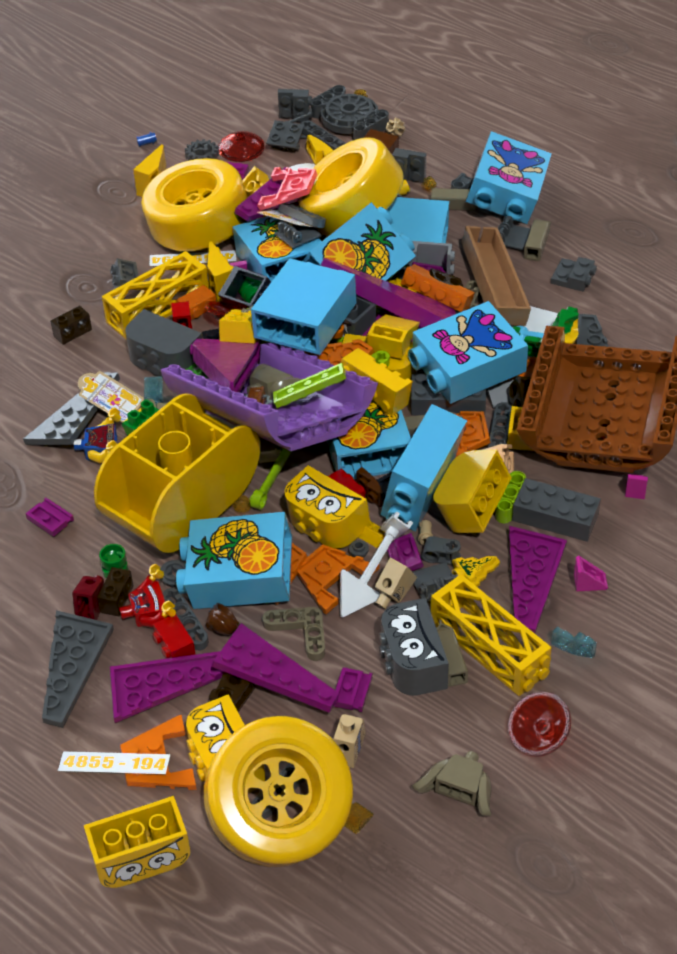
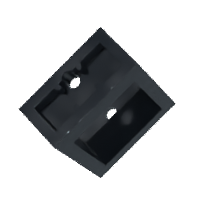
(237, 277)

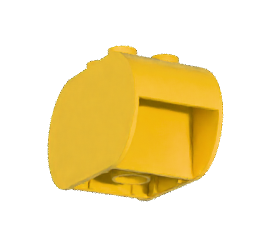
(174, 472)

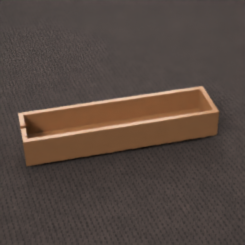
(496, 274)

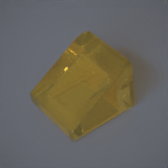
(358, 817)

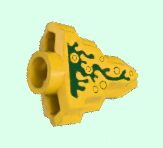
(475, 569)

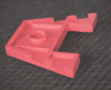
(294, 185)

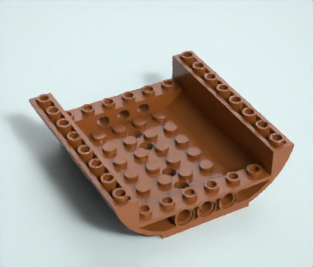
(570, 404)

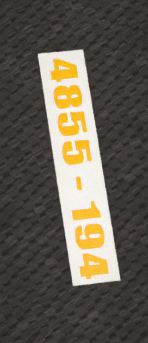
(202, 257)
(114, 762)

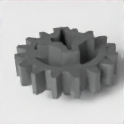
(201, 150)

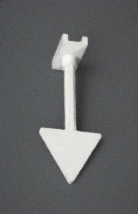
(354, 591)

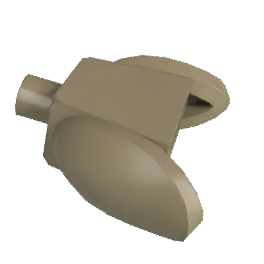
(270, 378)
(459, 779)

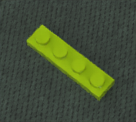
(309, 385)

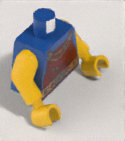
(100, 439)

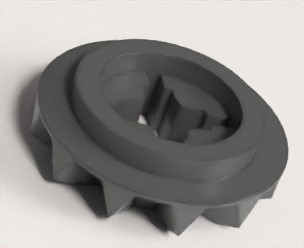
(167, 568)

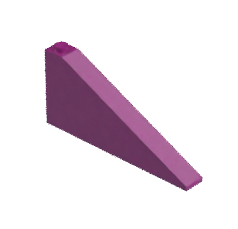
(395, 298)
(226, 361)

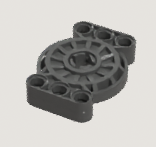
(348, 112)

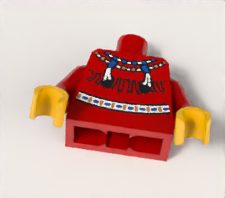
(148, 602)

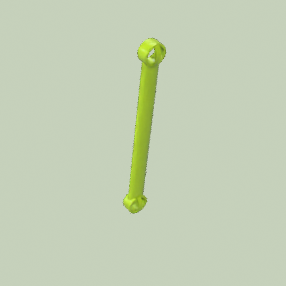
(259, 496)

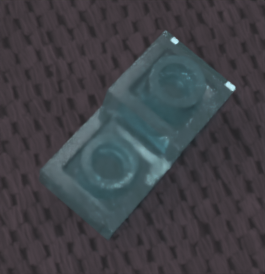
(153, 388)
(579, 645)

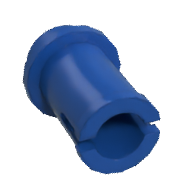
(146, 139)

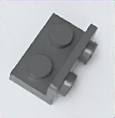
(123, 272)

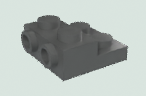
(294, 103)
(412, 164)
(574, 274)

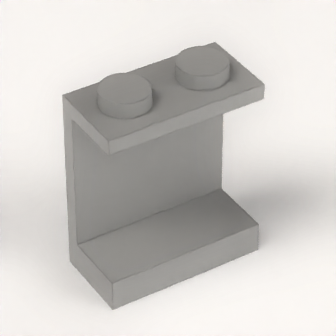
(435, 254)

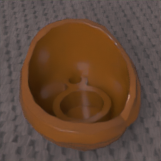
(221, 620)

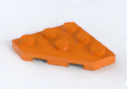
(336, 351)

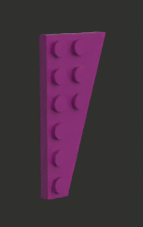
(248, 208)
(533, 571)
(263, 664)
(154, 682)

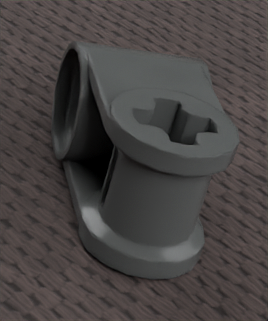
(462, 182)
(440, 549)

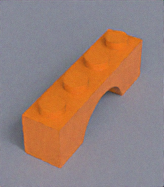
(450, 295)

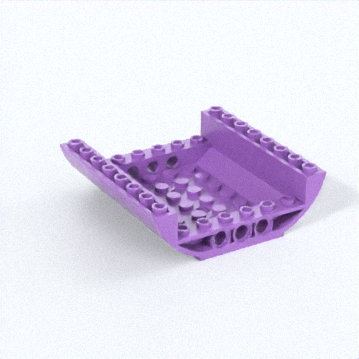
(294, 426)

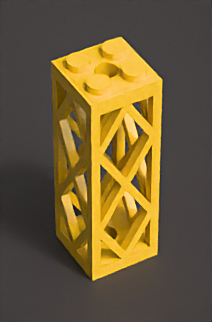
(189, 276)
(533, 663)

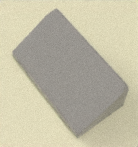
(498, 393)

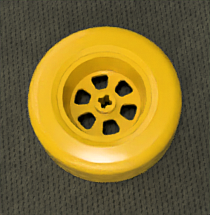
(351, 180)
(194, 204)
(324, 808)

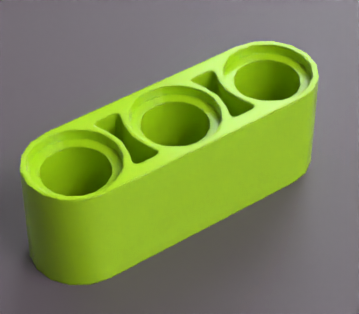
(504, 509)

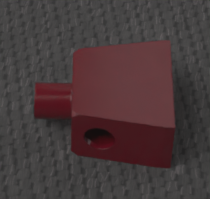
(86, 595)

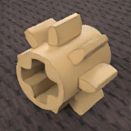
(395, 127)

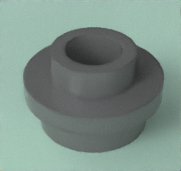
(358, 548)

